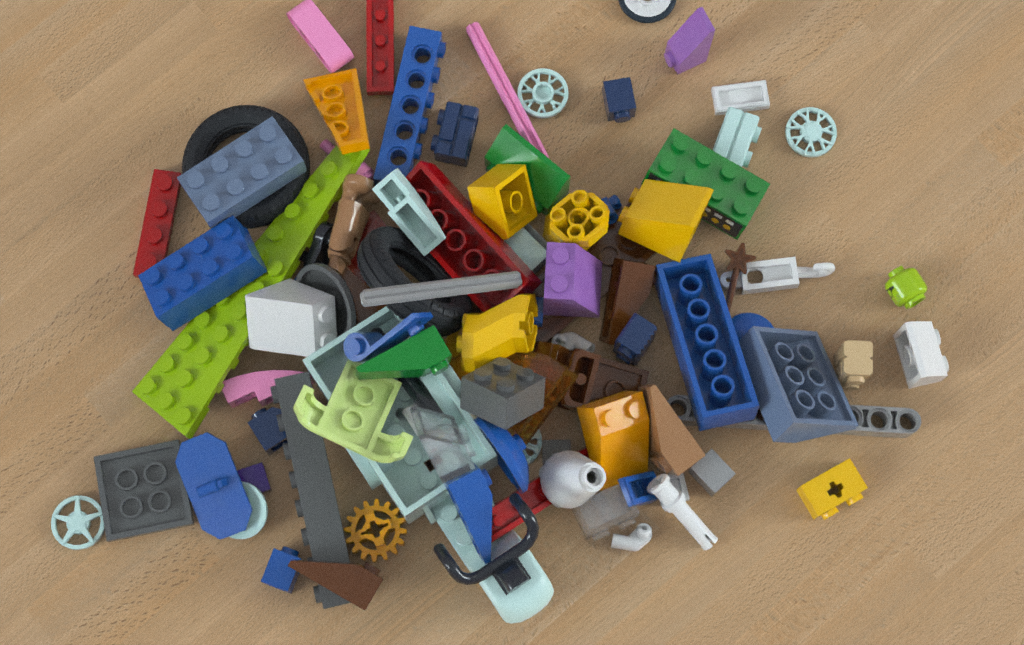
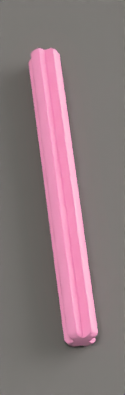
(503, 86)

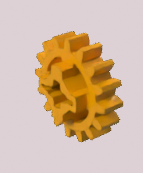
(388, 525)

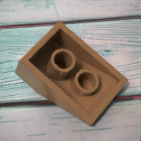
(669, 439)

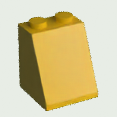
(664, 216)

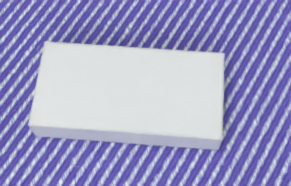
(742, 96)

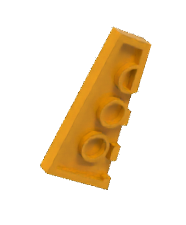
(341, 107)

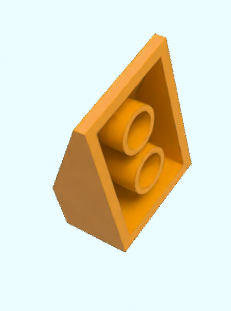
(617, 434)

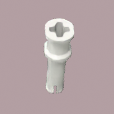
(674, 502)

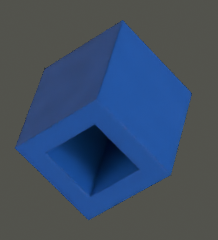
(277, 571)

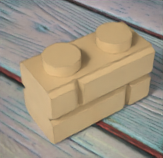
(853, 363)

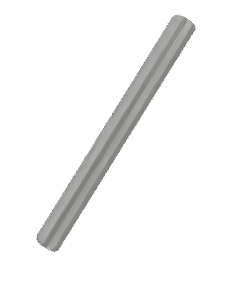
(440, 288)

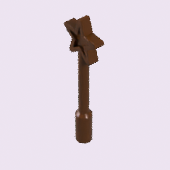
(737, 263)

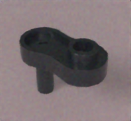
(320, 245)

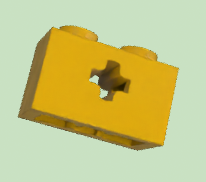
(842, 476)

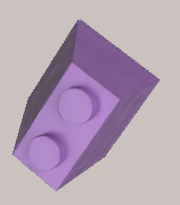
(571, 281)

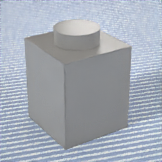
(711, 472)

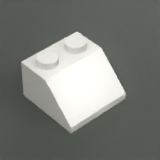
(920, 353)

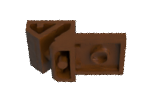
(597, 375)

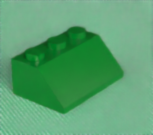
(546, 179)

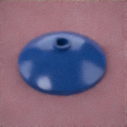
(509, 453)

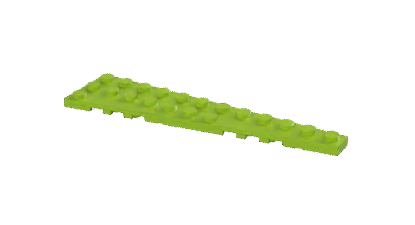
(210, 344)

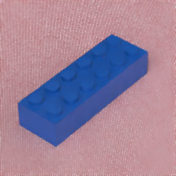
(705, 342)

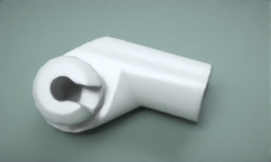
(572, 340)
(633, 541)

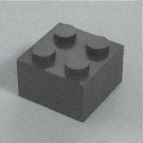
(502, 392)

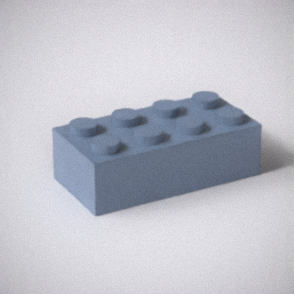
(242, 173)

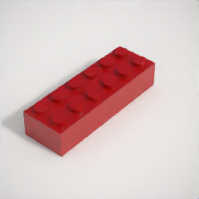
(470, 243)

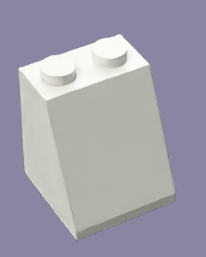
(290, 318)

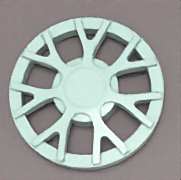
(543, 93)
(811, 132)

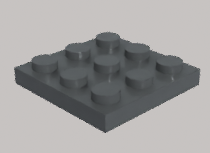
(142, 491)

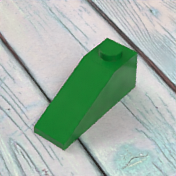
(414, 357)

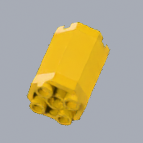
(577, 219)
(498, 332)

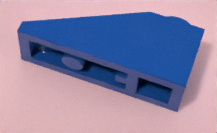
(474, 505)

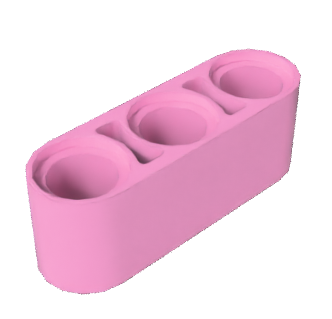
(320, 35)

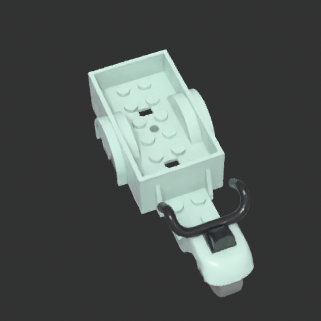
(513, 576)

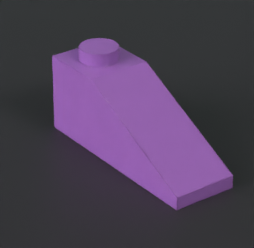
(690, 42)

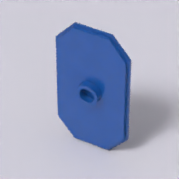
(213, 485)

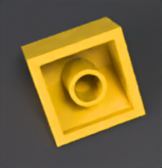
(503, 199)

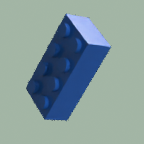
(202, 273)

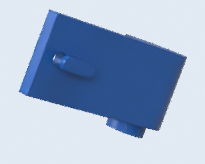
(367, 345)

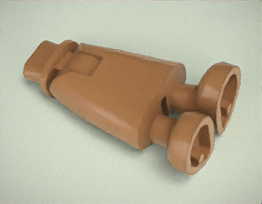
(350, 220)

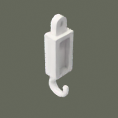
(777, 275)

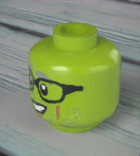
(906, 287)

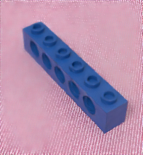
(418, 43)

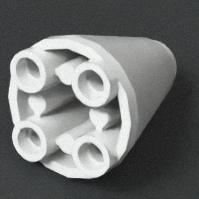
(570, 479)

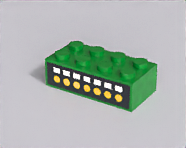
(735, 188)

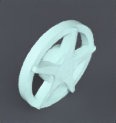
(77, 522)

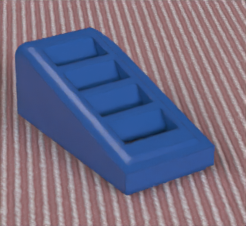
(635, 489)

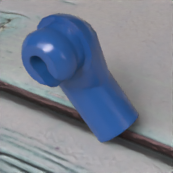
(613, 204)

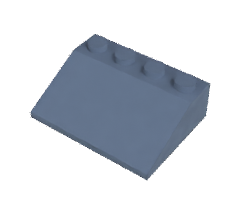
(795, 384)

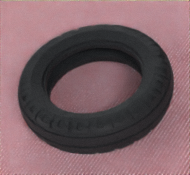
(239, 120)
(377, 264)

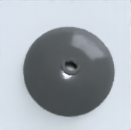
(331, 282)

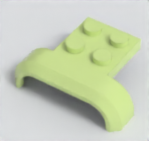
(355, 415)

